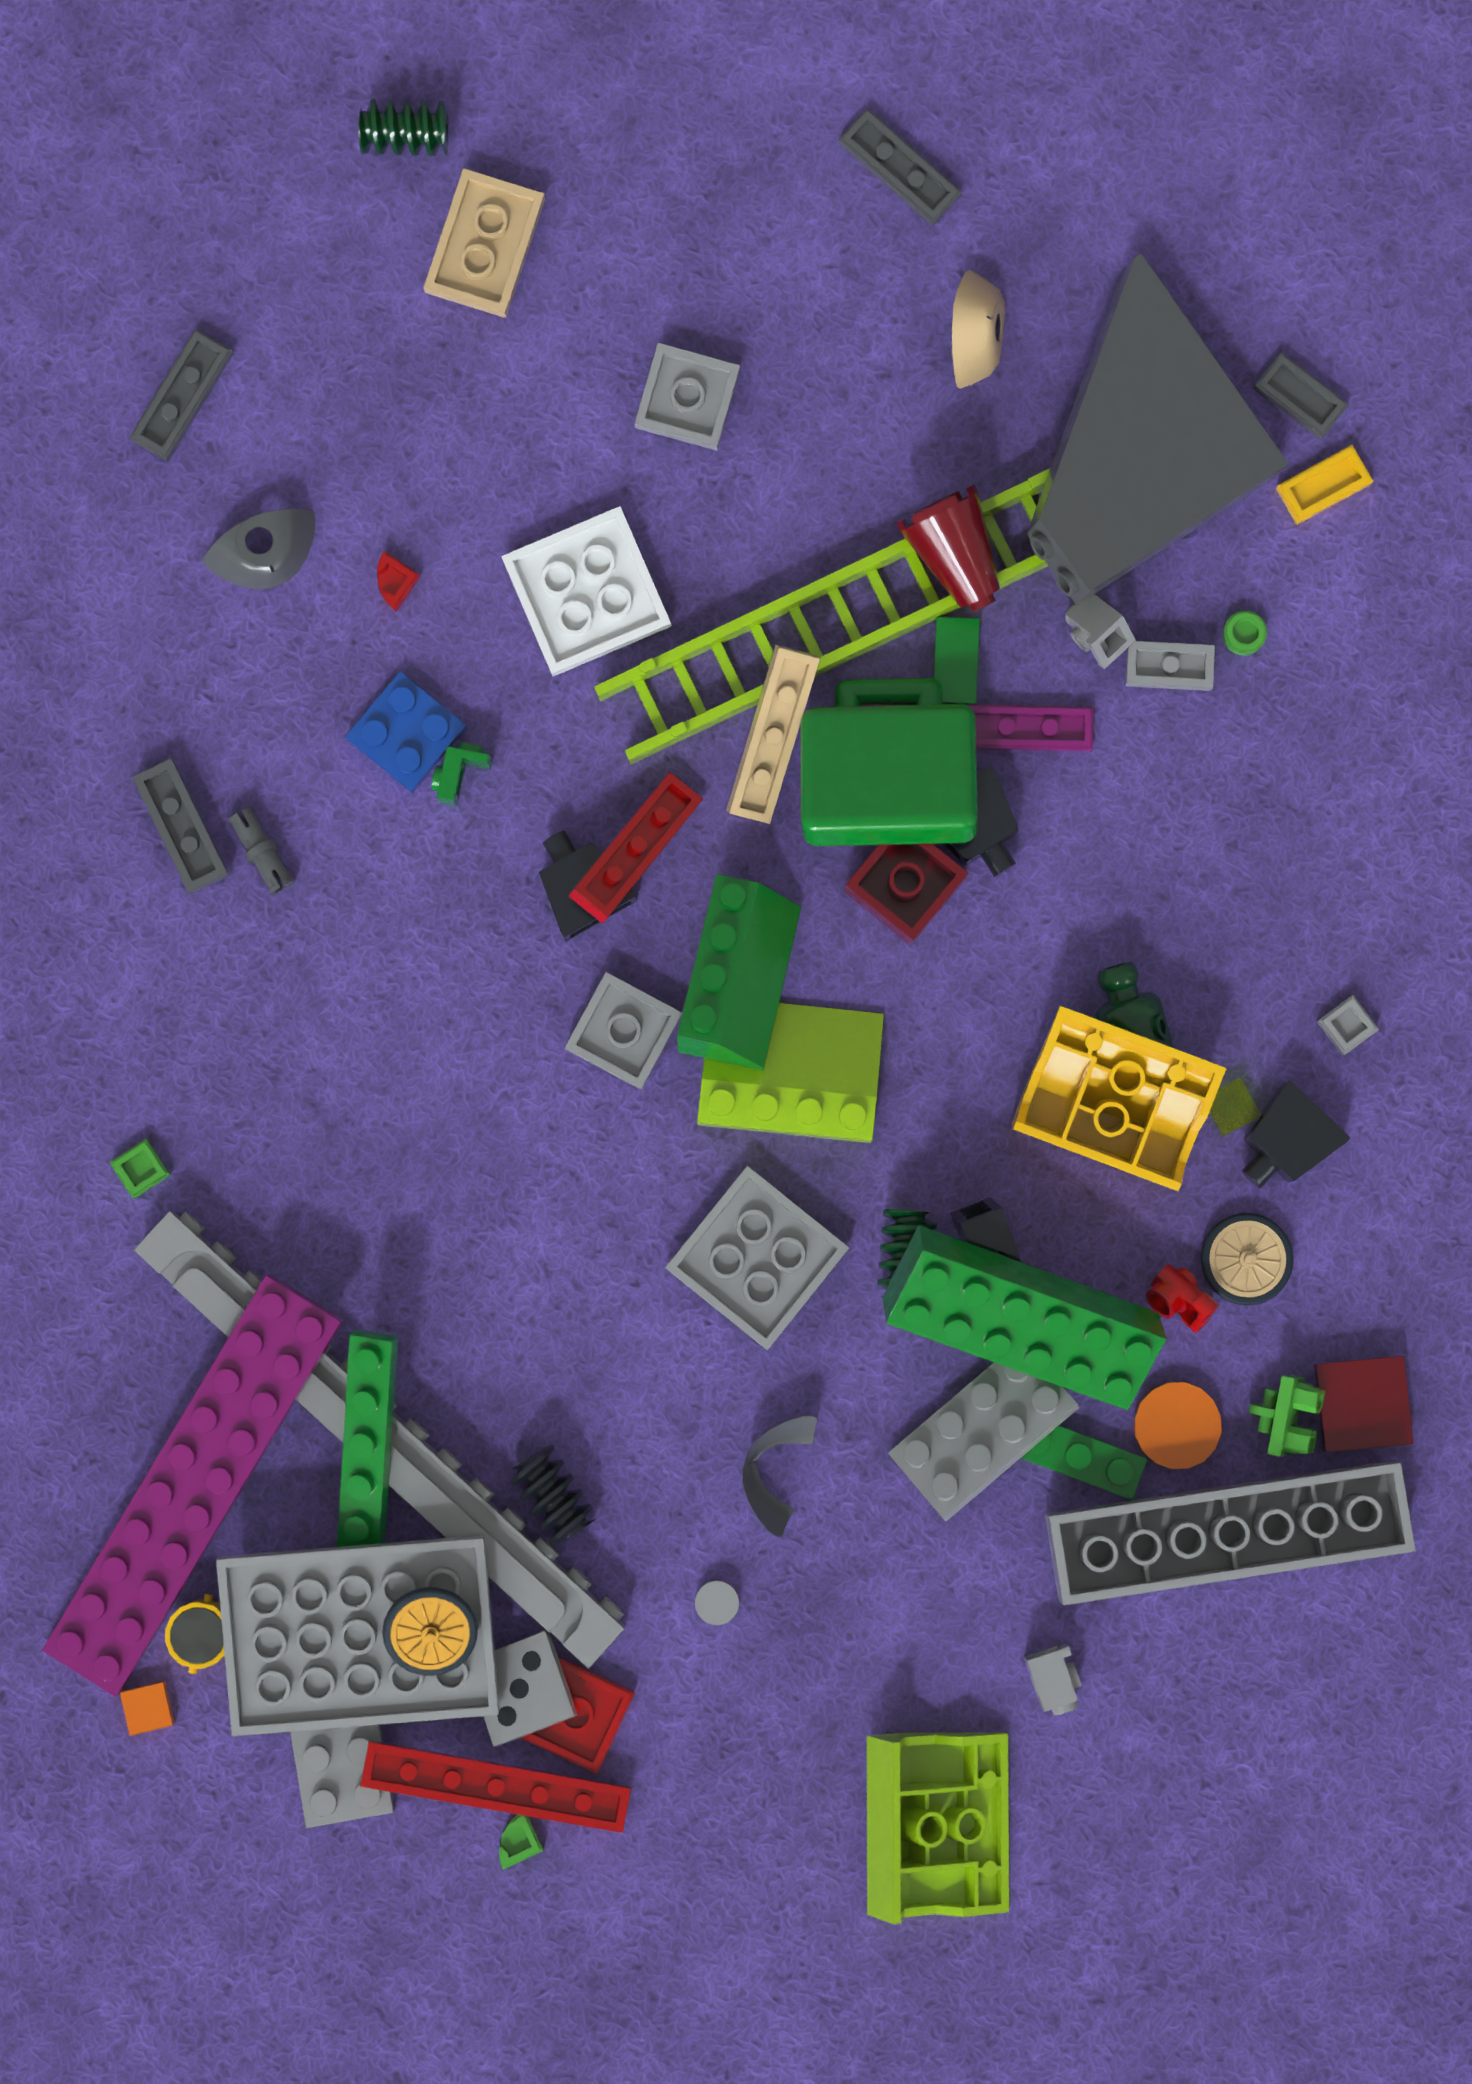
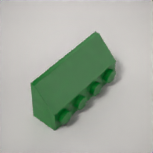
(738, 973)

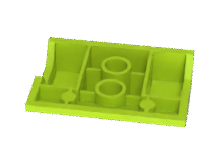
(814, 1079)
(937, 1824)

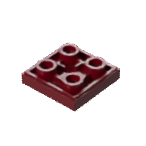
(1364, 1404)

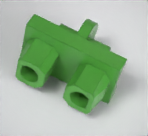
(1292, 1397)

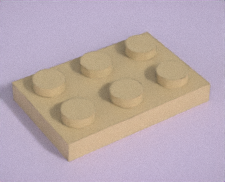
(484, 243)

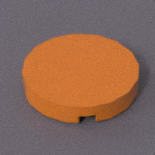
(1177, 1425)

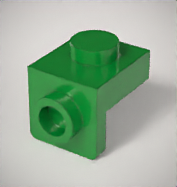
(449, 777)

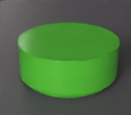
(1244, 633)

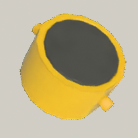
(196, 1634)

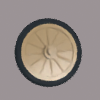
(1247, 1259)

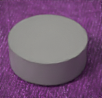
(716, 1602)

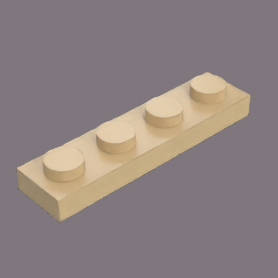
(772, 734)

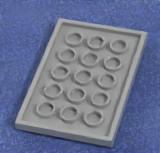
(311, 1644)

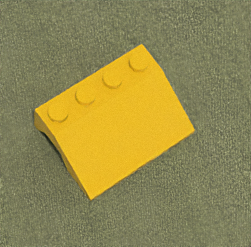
(1117, 1097)

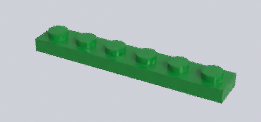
(367, 1438)

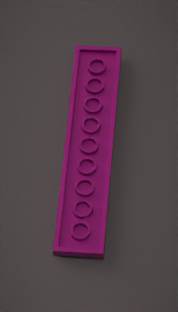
(192, 1485)

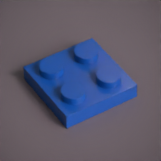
(406, 732)

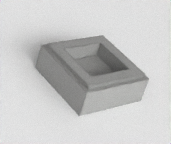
(1347, 1025)

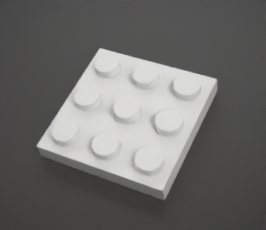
(586, 591)

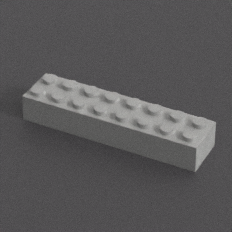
(1229, 1532)

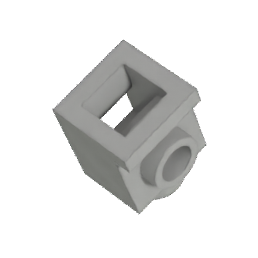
(1099, 629)
(1054, 1679)

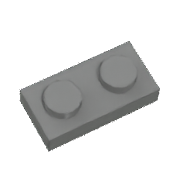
(1170, 665)

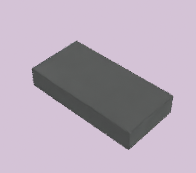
(1300, 396)

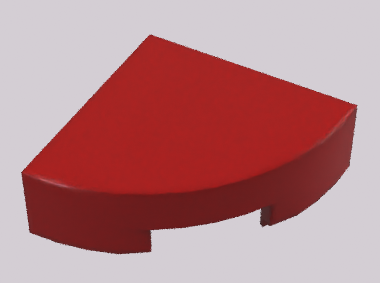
(395, 580)

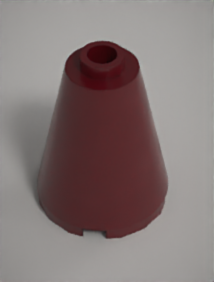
(955, 547)

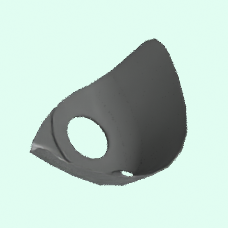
(292, 541)
(767, 1508)

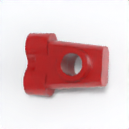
(1178, 1293)

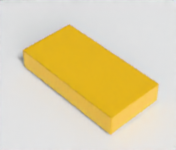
(1324, 484)

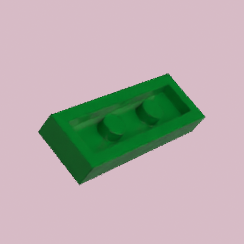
(1089, 1461)

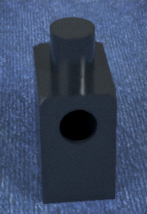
(994, 827)
(563, 876)
(1290, 1137)
(985, 1227)

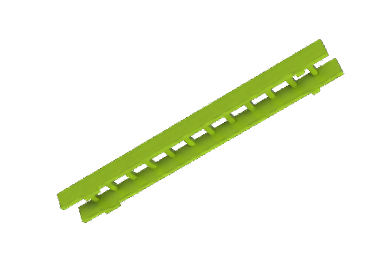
(791, 603)

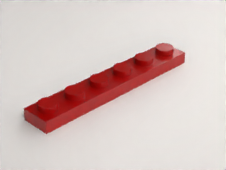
(495, 1786)

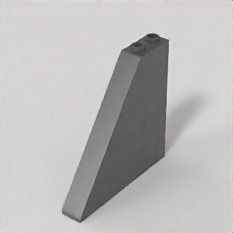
(1147, 446)

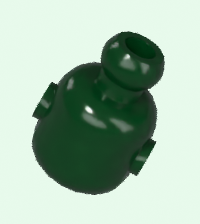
(1128, 1008)

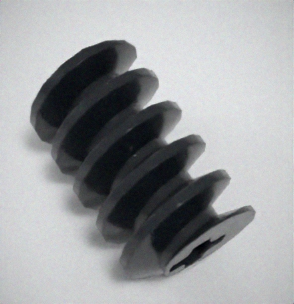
(552, 1495)

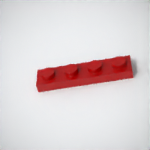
(635, 847)

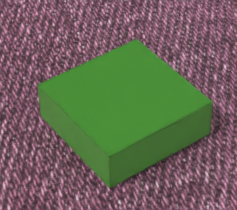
(140, 1168)

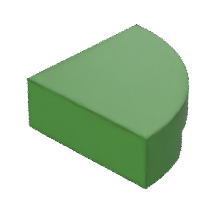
(519, 1841)

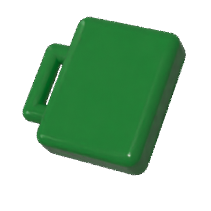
(888, 768)

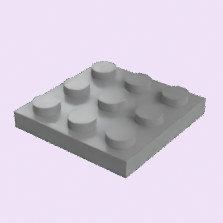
(757, 1258)

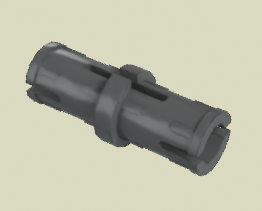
(261, 850)

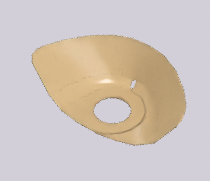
(973, 334)

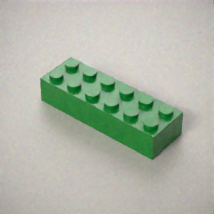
(1023, 1317)

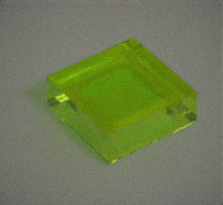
(1233, 1107)

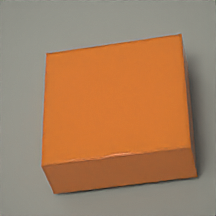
(147, 1708)

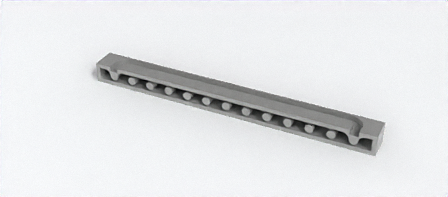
(417, 1471)

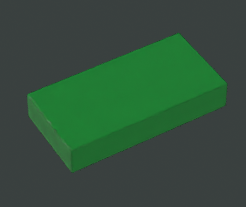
(956, 659)

